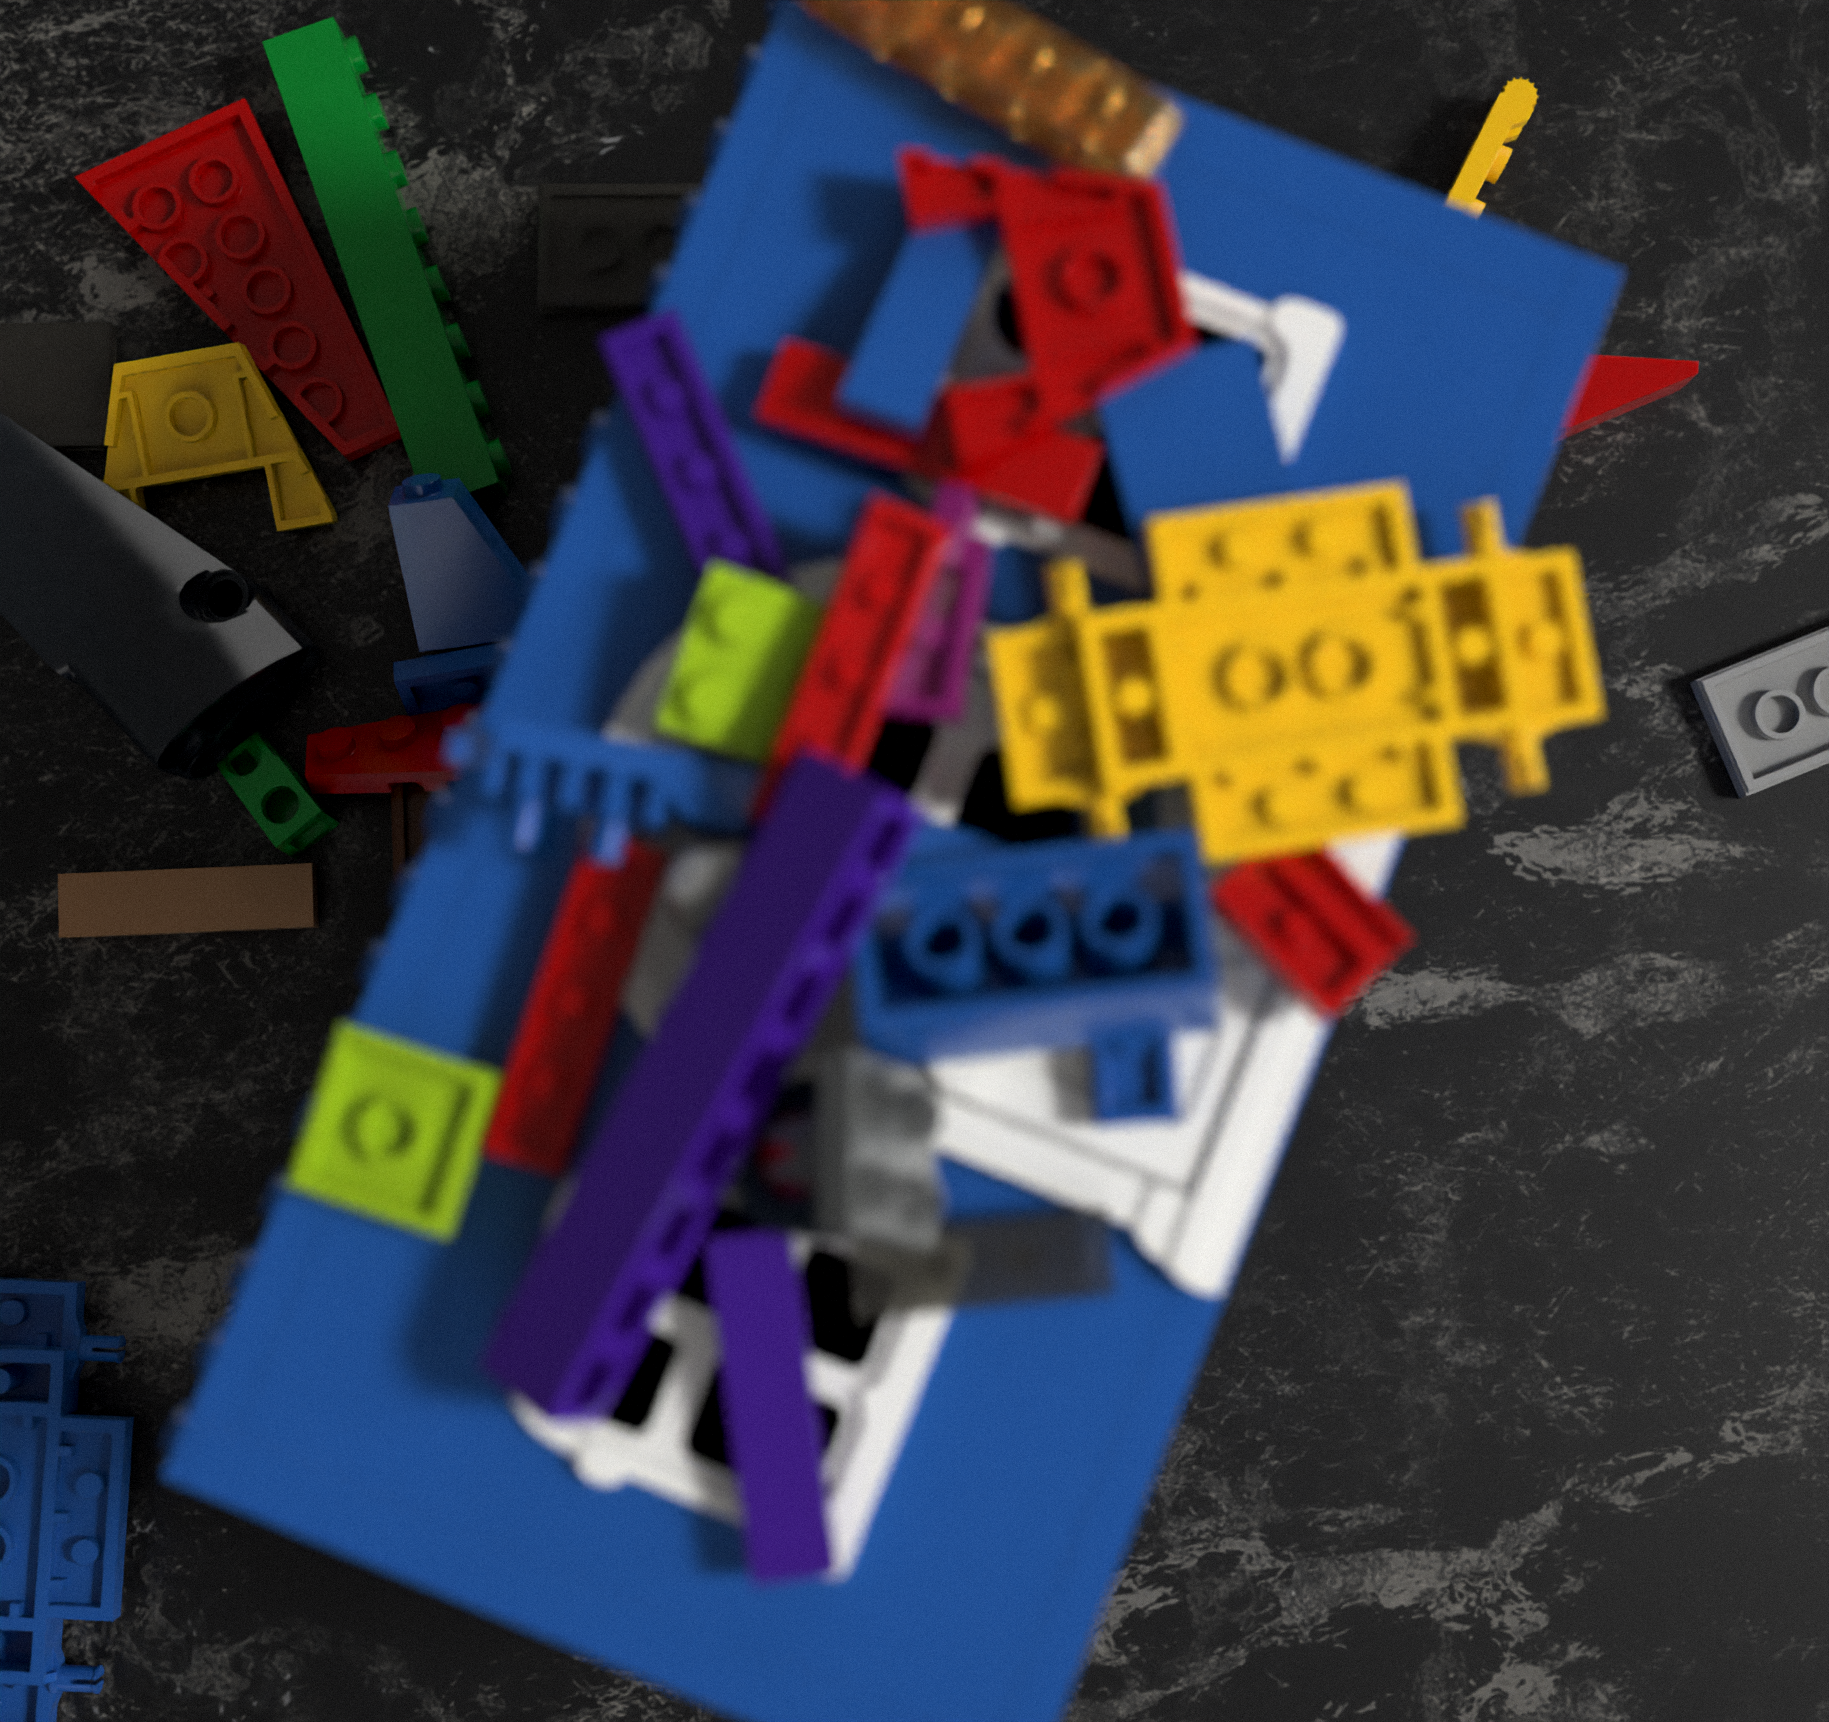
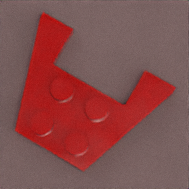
(1088, 283)

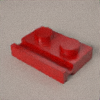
(1308, 925)

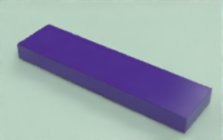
(693, 450)
(772, 1407)

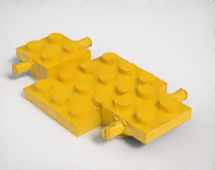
(1295, 675)

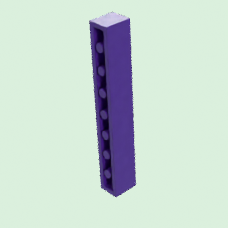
(700, 1089)

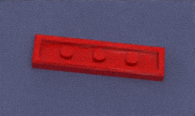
(1037, 478)
(856, 644)
(575, 1008)

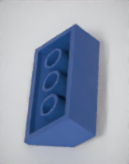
(1039, 951)

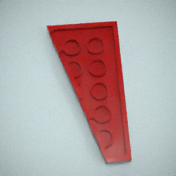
(235, 241)

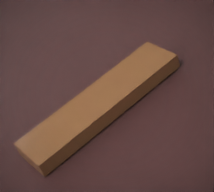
(188, 900)

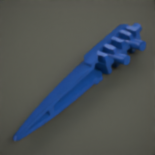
(638, 787)

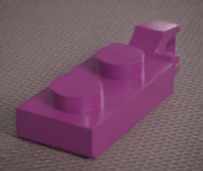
(942, 647)

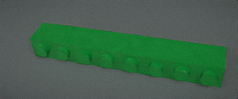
(383, 258)

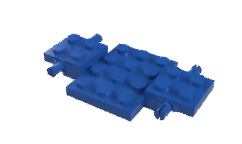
(58, 1495)

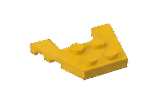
(204, 419)

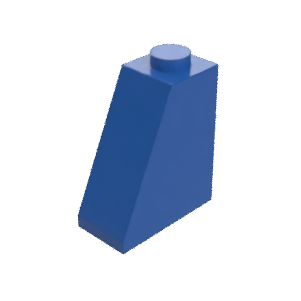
(454, 565)

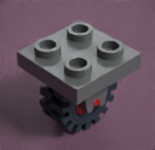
(848, 1156)

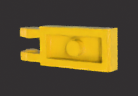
(1487, 153)

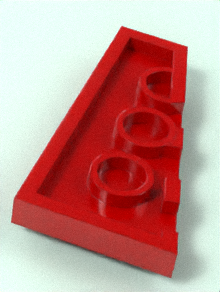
(386, 753)

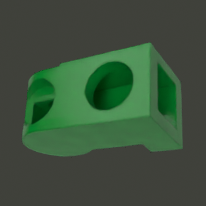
(276, 795)

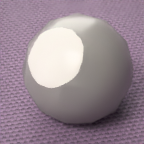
(700, 883)

